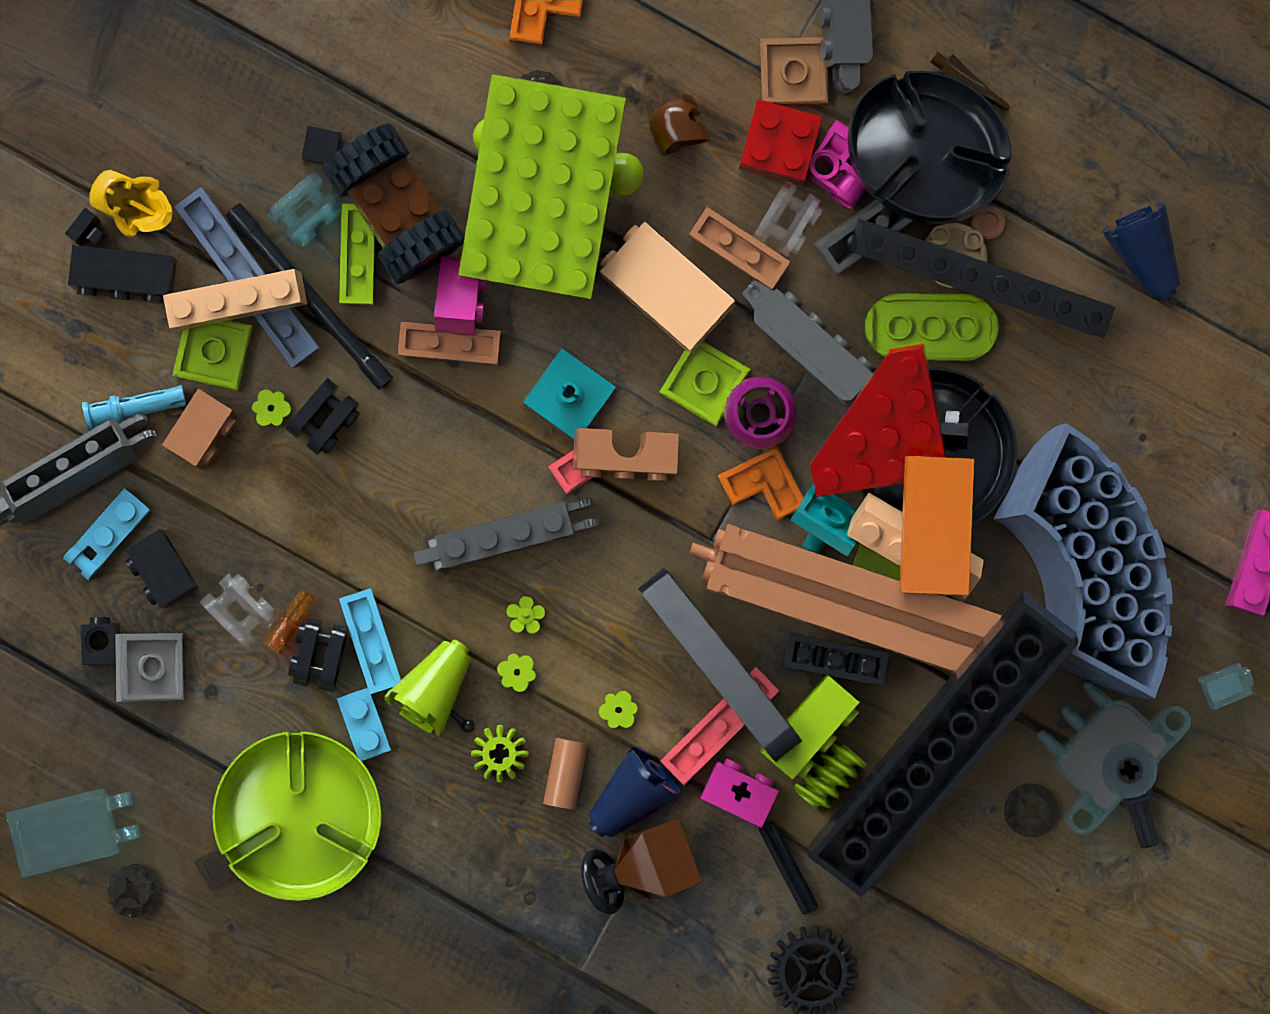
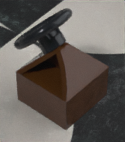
(650, 863)

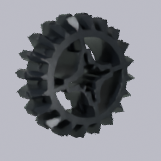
(801, 984)

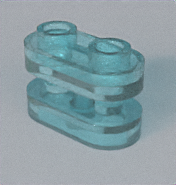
(324, 210)

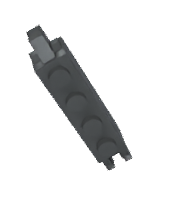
(846, 40)
(807, 343)
(73, 469)
(504, 535)

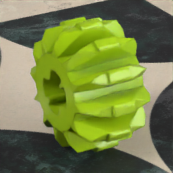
(492, 745)

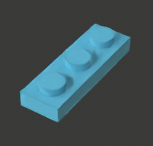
(370, 641)

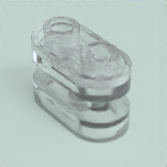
(807, 212)
(259, 611)

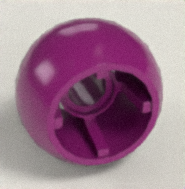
(784, 425)

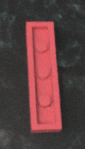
(709, 735)

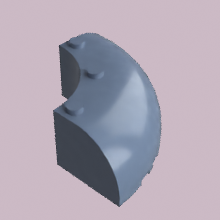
(1094, 560)

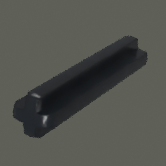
(788, 867)

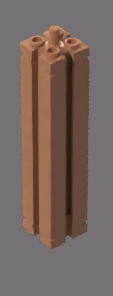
(842, 598)

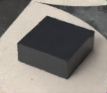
(320, 144)

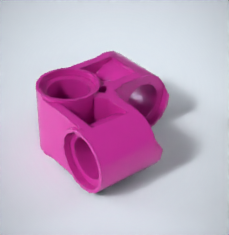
(842, 181)

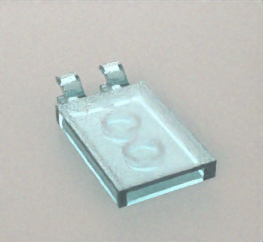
(68, 831)

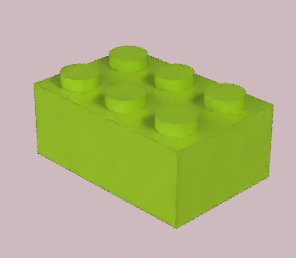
(815, 723)

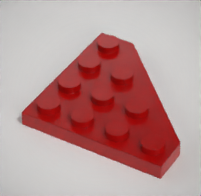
(885, 423)

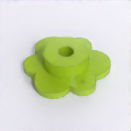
(265, 400)
(507, 668)
(623, 700)

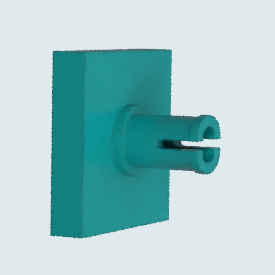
(569, 394)
(826, 520)

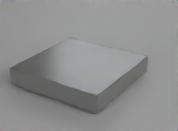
(149, 667)

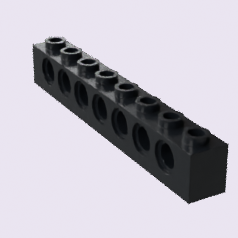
(981, 278)

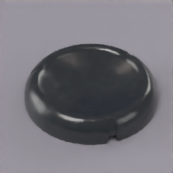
(928, 147)
(990, 441)

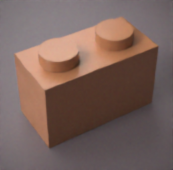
(200, 429)

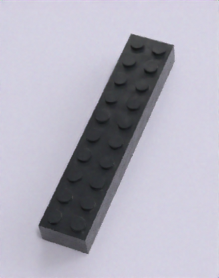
(943, 744)

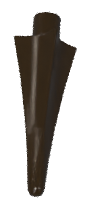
(955, 68)

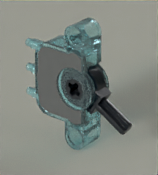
(1097, 753)

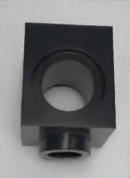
(90, 654)

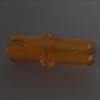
(289, 621)

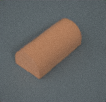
(565, 773)

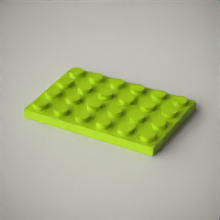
(542, 186)

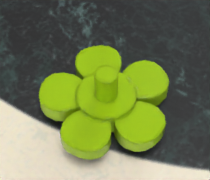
(525, 616)

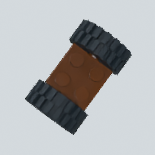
(393, 202)

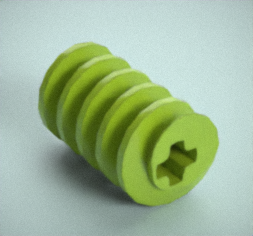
(829, 776)

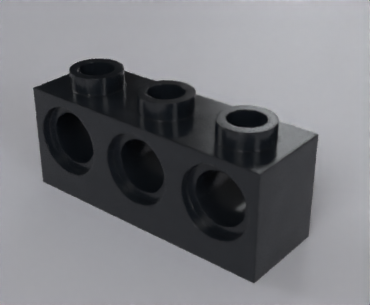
(835, 659)

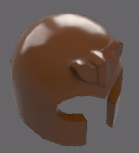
(675, 125)

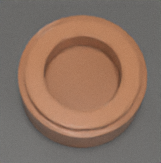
(988, 222)

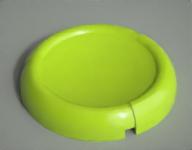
(296, 815)

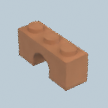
(595, 454)

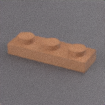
(739, 248)
(423, 341)

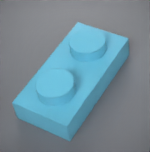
(364, 724)

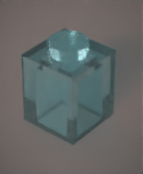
(1226, 685)

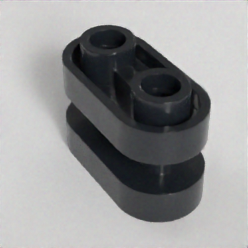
(343, 414)
(303, 666)

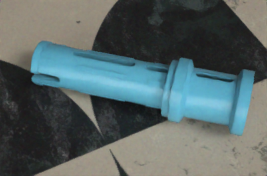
(127, 407)

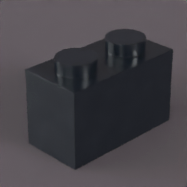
(160, 568)

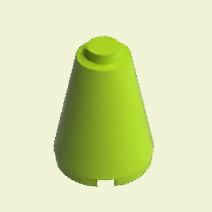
(432, 687)

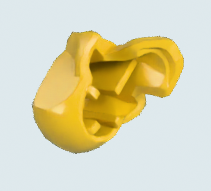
(131, 202)

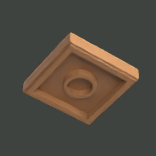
(793, 71)

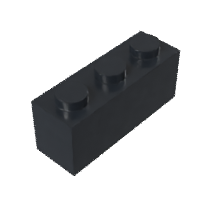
(121, 273)

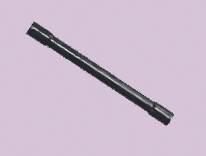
(367, 362)

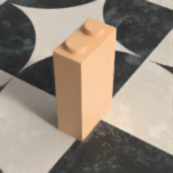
(666, 287)

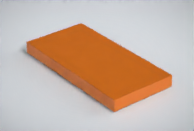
(936, 525)

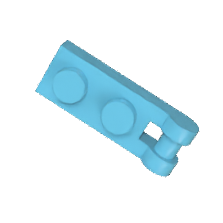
(107, 533)

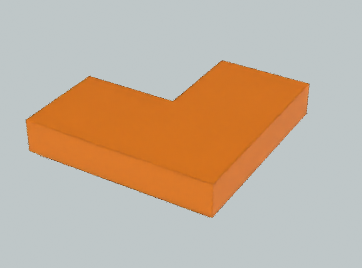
(531, 18)
(766, 474)

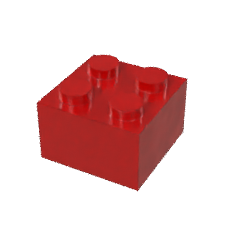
(780, 142)

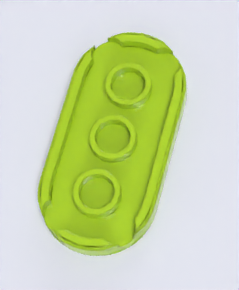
(947, 324)

